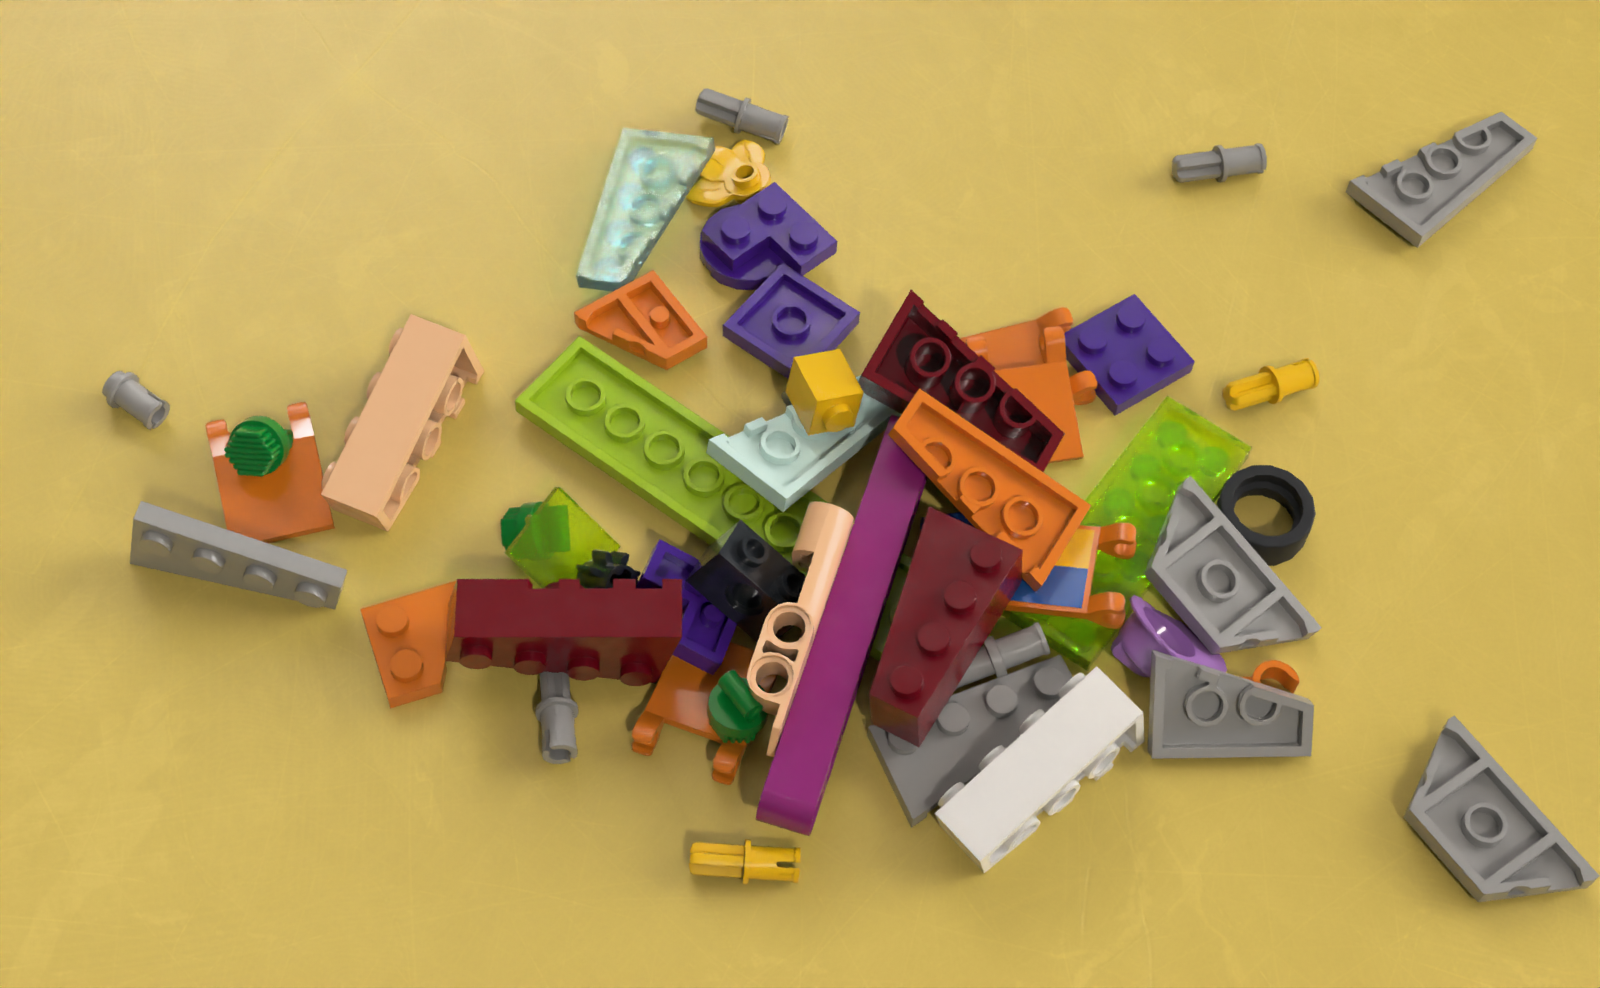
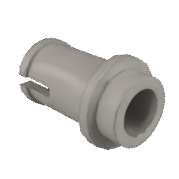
(126, 392)

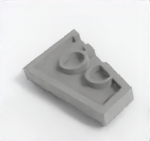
(1222, 715)

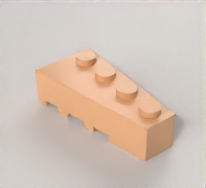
(400, 421)

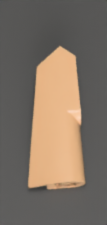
(819, 555)

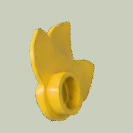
(731, 175)

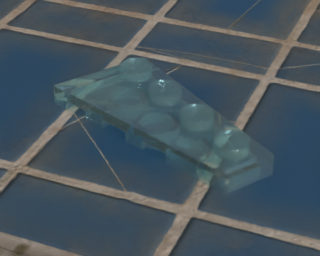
(638, 202)

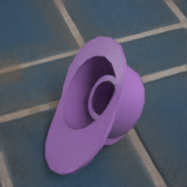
(1153, 630)

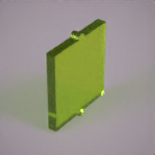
(558, 540)

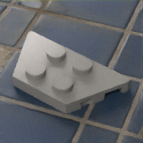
(1220, 580)
(1489, 826)

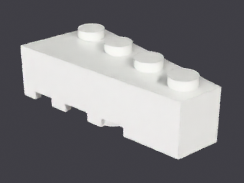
(1041, 768)

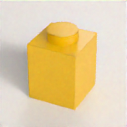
(824, 392)

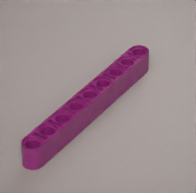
(843, 642)

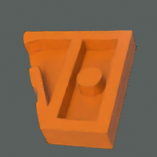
(644, 322)
(410, 643)

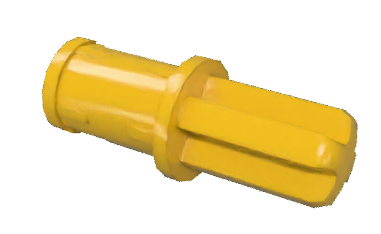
(1271, 384)
(743, 861)

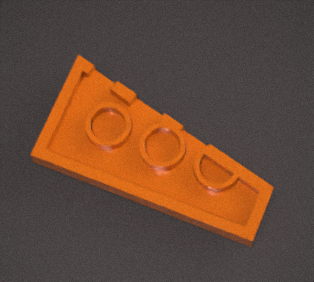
(991, 484)

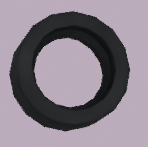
(1286, 490)

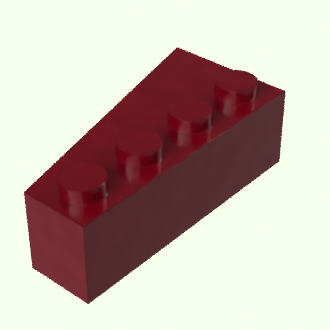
(930, 356)
(944, 615)
(565, 628)

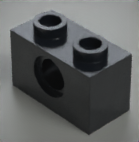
(746, 578)

